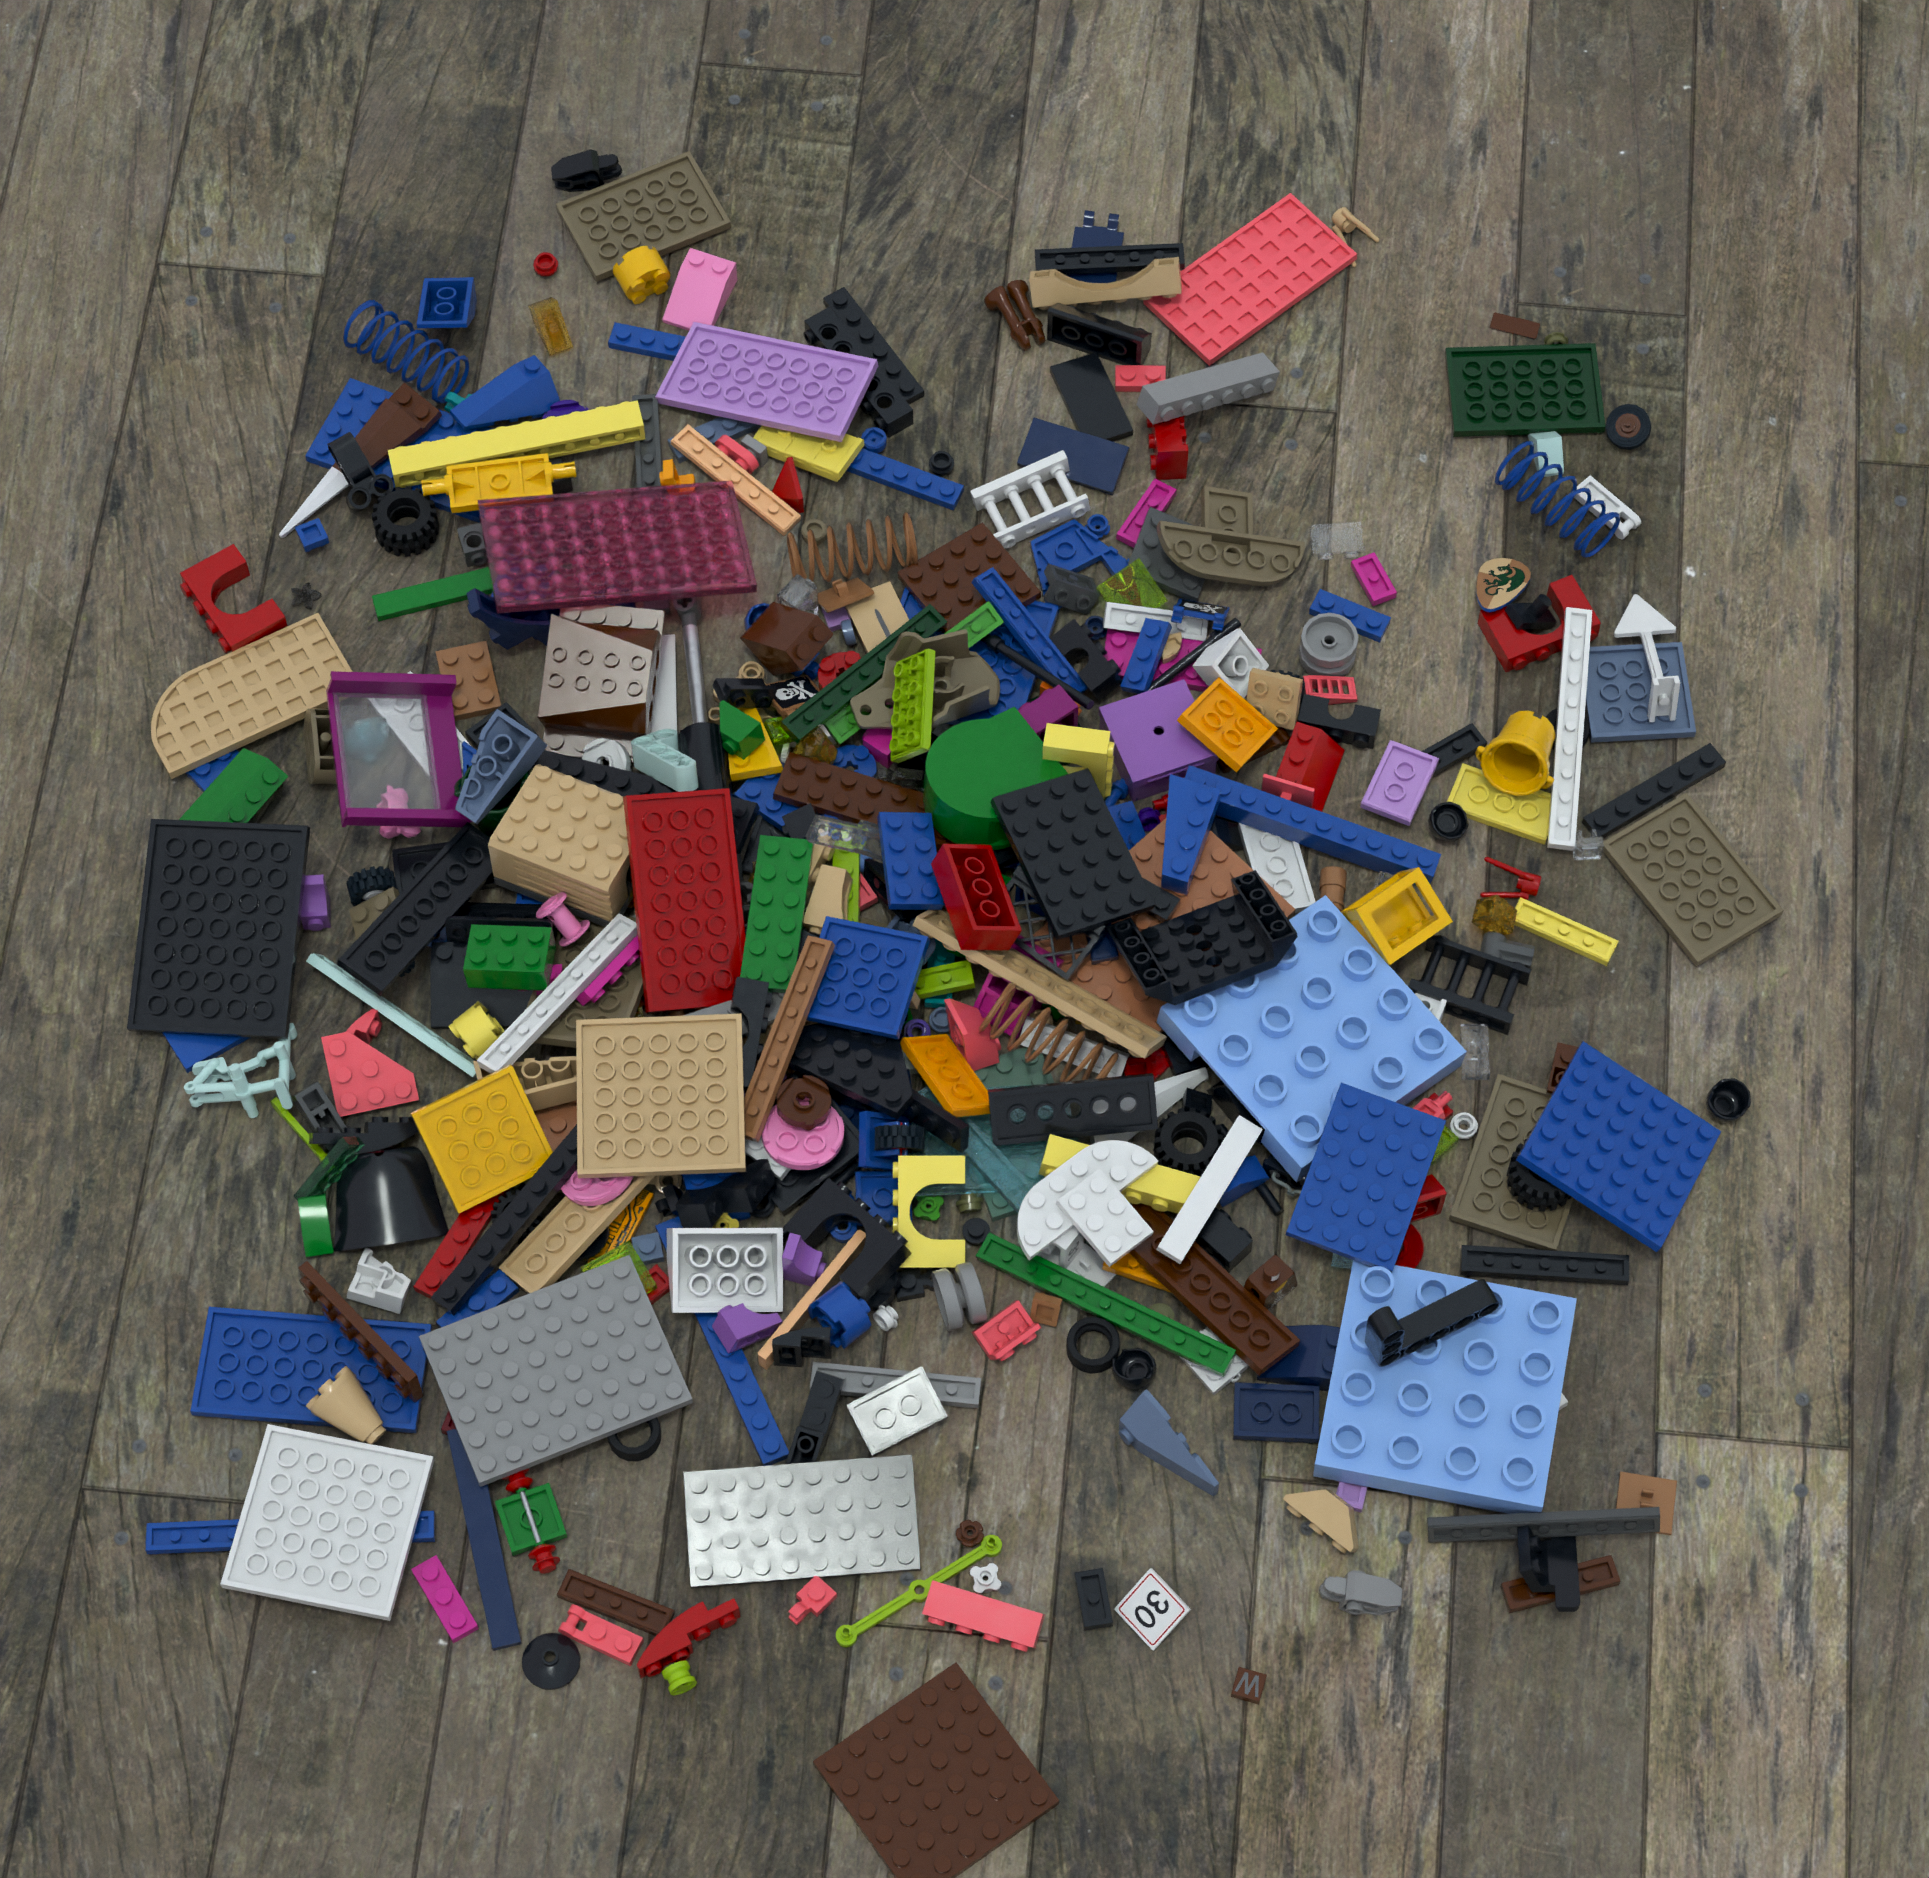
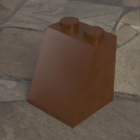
(786, 638)

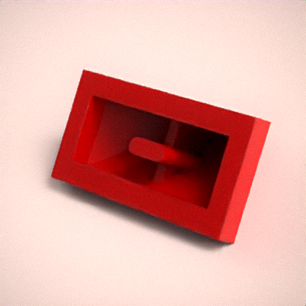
(788, 486)

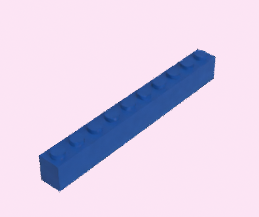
(1315, 828)

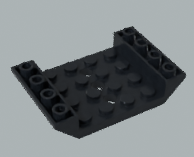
(1242, 935)

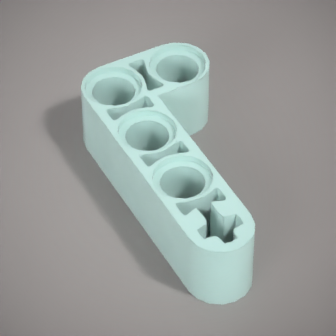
(660, 758)

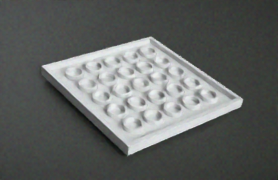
(328, 1522)

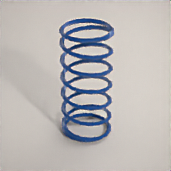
(437, 378)
(1518, 471)

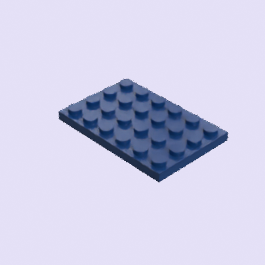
(1365, 1177)

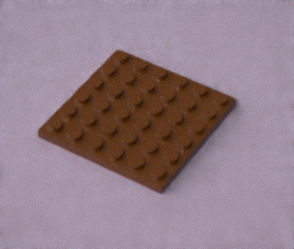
(936, 1780)

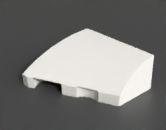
(378, 1284)

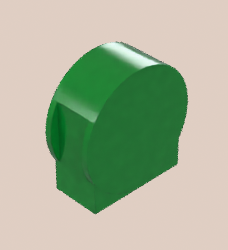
(973, 766)

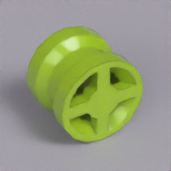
(679, 1678)

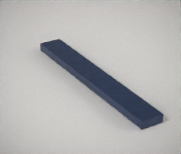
(485, 1550)

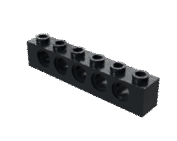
(828, 332)

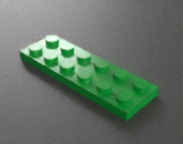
(777, 910)

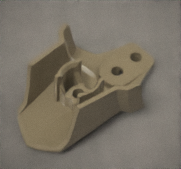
(961, 681)

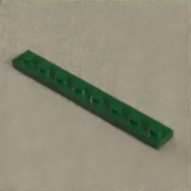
(856, 678)

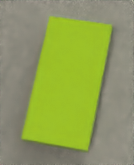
(912, 706)

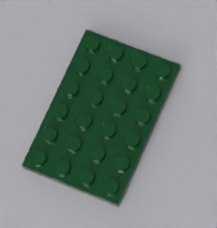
(1524, 389)

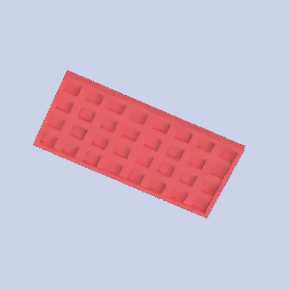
(1252, 278)

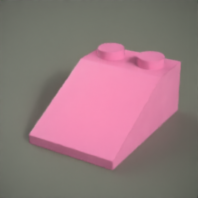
(700, 290)

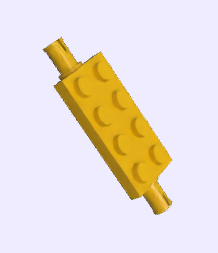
(497, 479)

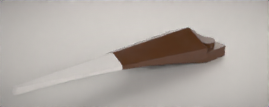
(392, 425)

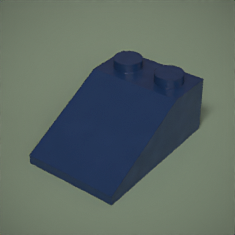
(1308, 1363)

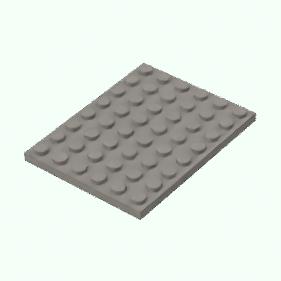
(555, 1370)

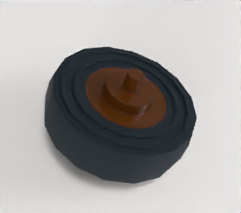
(1628, 426)

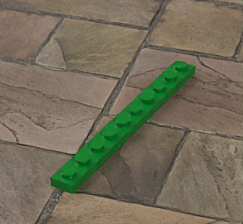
(1107, 1305)

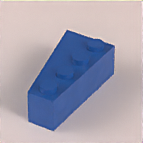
(1188, 823)

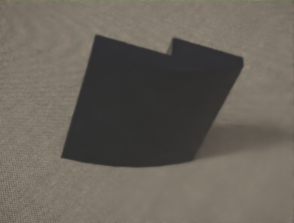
(807, 1342)

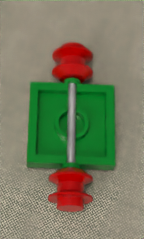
(531, 1521)

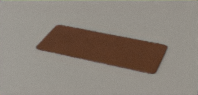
(1515, 325)

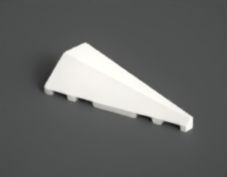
(1166, 1093)

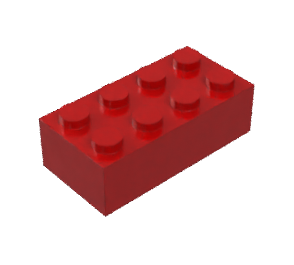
(976, 897)

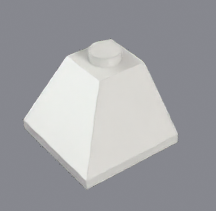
(1230, 660)

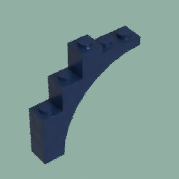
(513, 627)

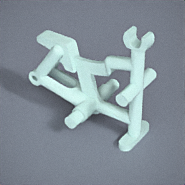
(239, 1088)

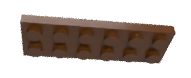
(355, 1328)

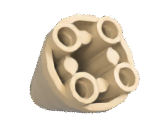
(348, 1407)

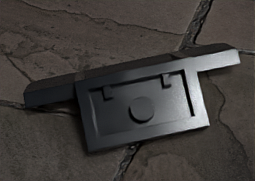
(1550, 1567)

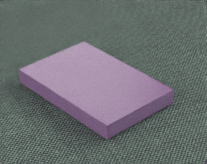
(1399, 783)

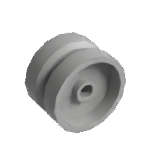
(1328, 645)
(963, 1294)

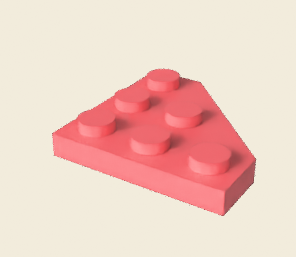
(364, 1076)

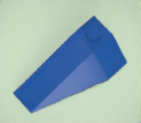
(515, 393)

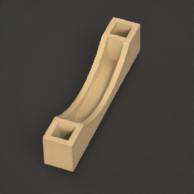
(1157, 279)

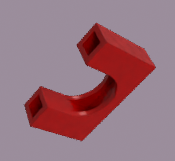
(206, 582)
(1517, 647)

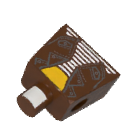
(1271, 1282)

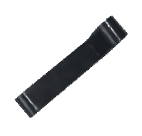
(1394, 1338)

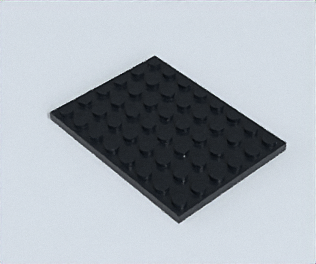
(219, 928)

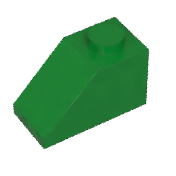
(739, 731)

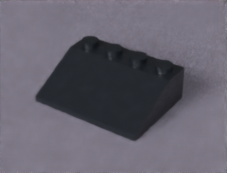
(452, 996)

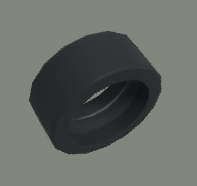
(1087, 1325)
(641, 1452)

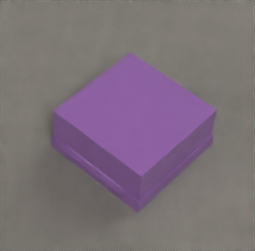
(1152, 741)

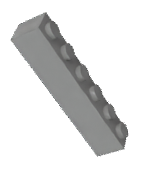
(1207, 388)

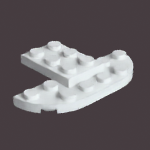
(1088, 1197)

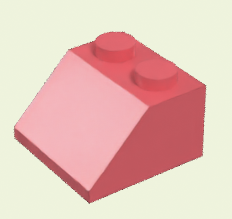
(964, 1032)

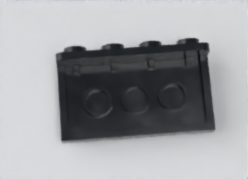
(502, 914)

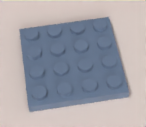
(1621, 693)

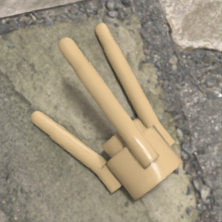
(1346, 222)

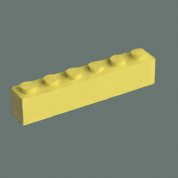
(1160, 1187)

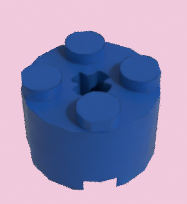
(842, 1313)

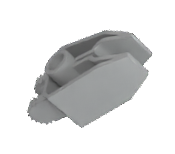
(1362, 1593)

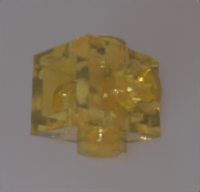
(1494, 915)

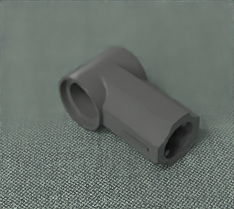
(1498, 946)

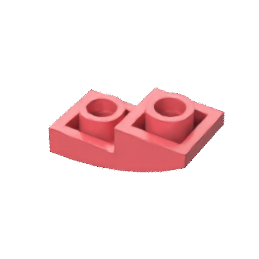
(366, 1026)

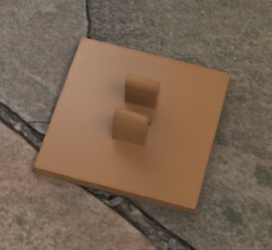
(843, 594)
(1648, 1491)

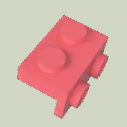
(1006, 1331)

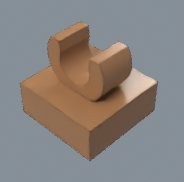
(1045, 1309)

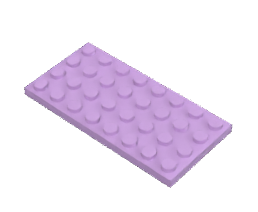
(767, 381)

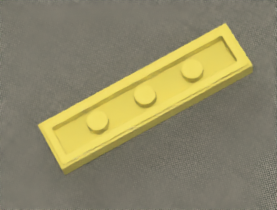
(1564, 932)

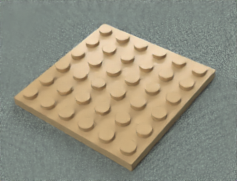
(660, 1096)

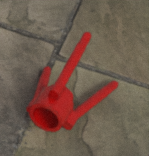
(1527, 882)

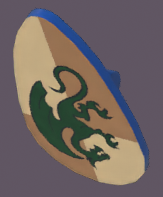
(1500, 583)

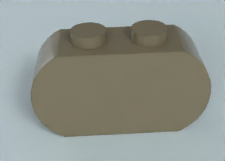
(319, 747)

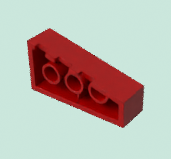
(1169, 448)

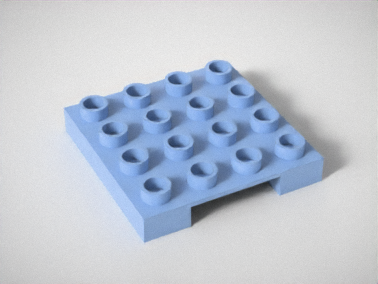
(1309, 1025)
(1458, 1417)

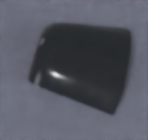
(387, 1200)

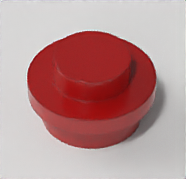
(545, 264)

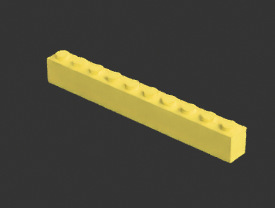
(552, 435)

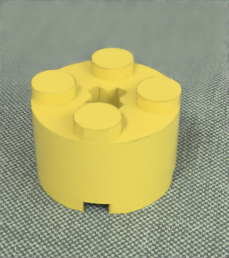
(476, 1029)

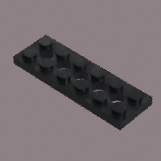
(1061, 1094)

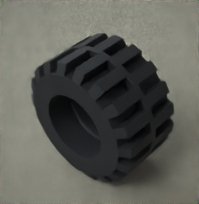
(406, 538)
(1187, 1125)
(1531, 1190)

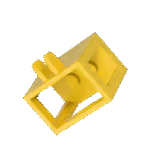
(1395, 917)

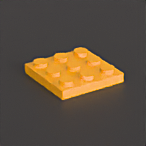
(1227, 724)

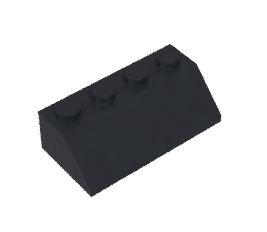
(1097, 334)

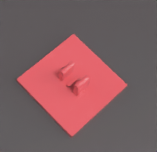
(1288, 790)

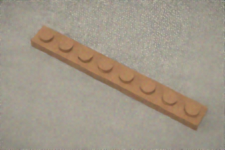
(785, 1034)

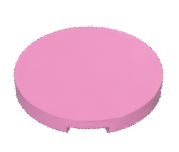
(799, 1147)
(594, 1190)

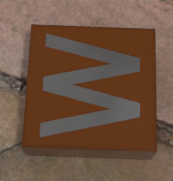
(1248, 1685)

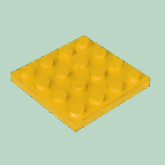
(483, 1138)

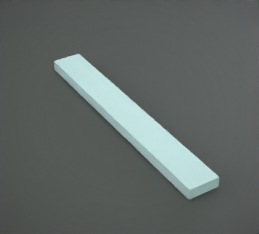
(393, 1013)

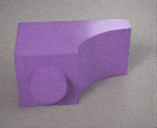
(315, 904)
(801, 1262)
(741, 1327)

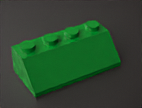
(238, 790)

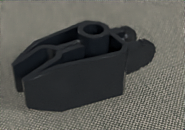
(585, 171)

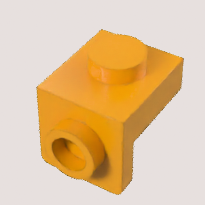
(670, 476)

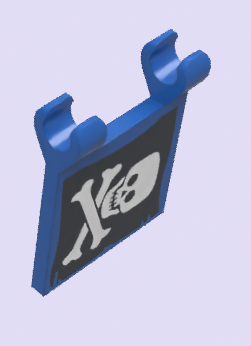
(1200, 610)

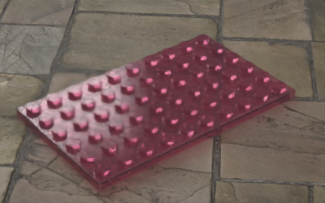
(615, 546)

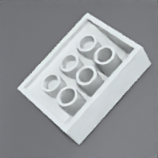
(725, 1268)

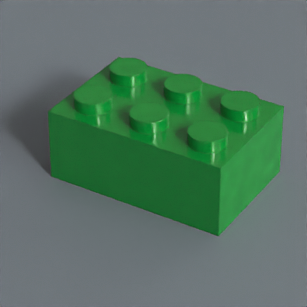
(509, 957)

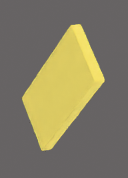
(1482, 802)

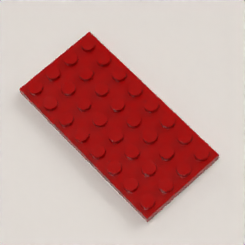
(685, 897)

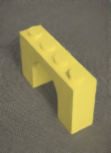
(1082, 747)
(913, 1175)

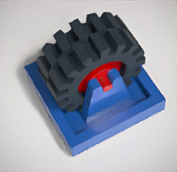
(886, 1138)

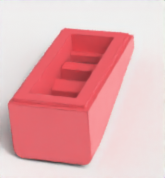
(1320, 682)

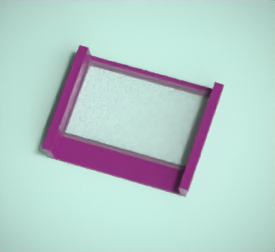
(395, 749)

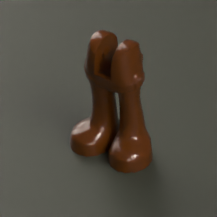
(1020, 330)

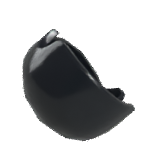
(1448, 822)
(1728, 1100)
(1134, 1368)

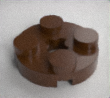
(803, 1116)

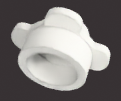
(981, 1586)

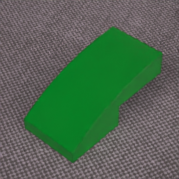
(315, 1225)

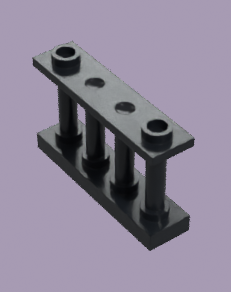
(1471, 1008)

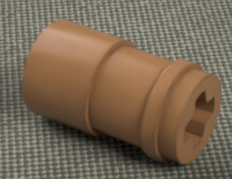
(1333, 885)

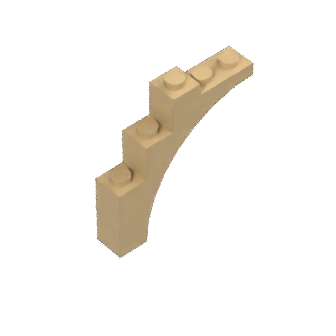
(831, 899)

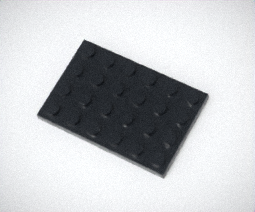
(1072, 854)

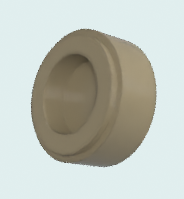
(819, 529)

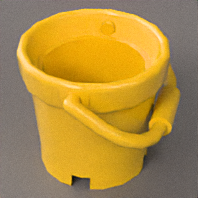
(1519, 755)

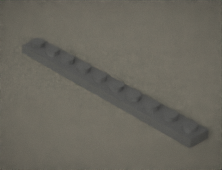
(649, 462)

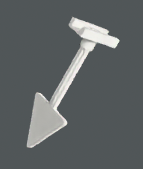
(1644, 621)

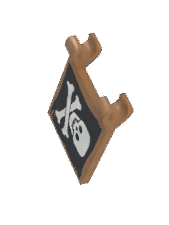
(792, 694)

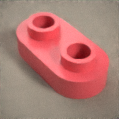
(737, 453)

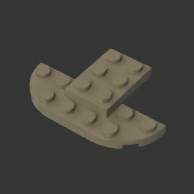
(1226, 543)

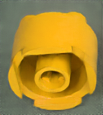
(642, 274)

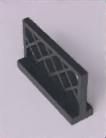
(1096, 934)

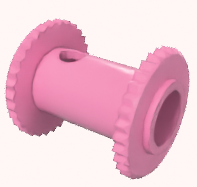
(563, 919)

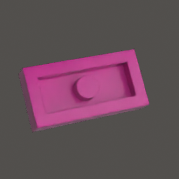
(1373, 579)

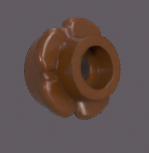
(970, 1540)

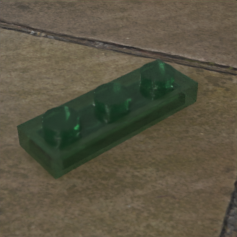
(331, 1167)

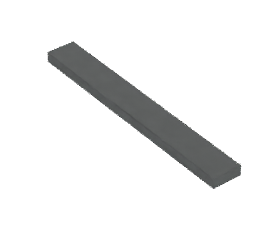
(1544, 1524)

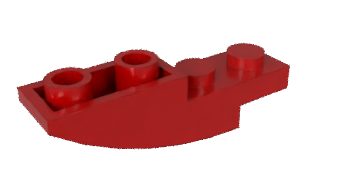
(675, 1639)

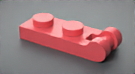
(601, 1635)

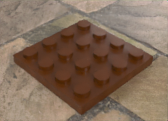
(947, 573)

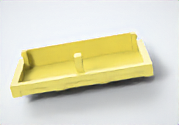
(811, 453)

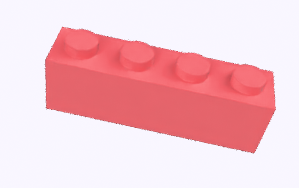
(983, 1614)

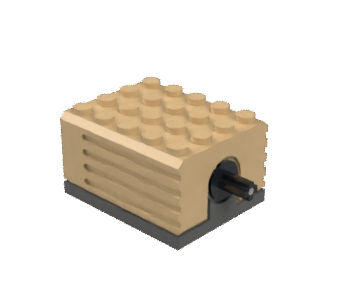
(567, 841)

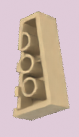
(546, 1081)

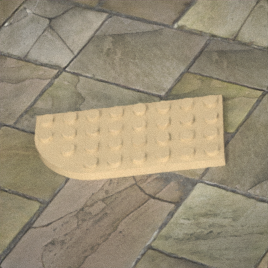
(245, 695)

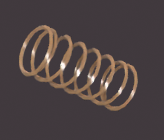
(797, 566)
(1060, 1030)

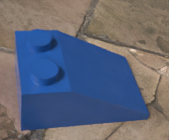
(447, 303)

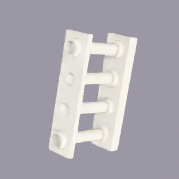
(1020, 480)

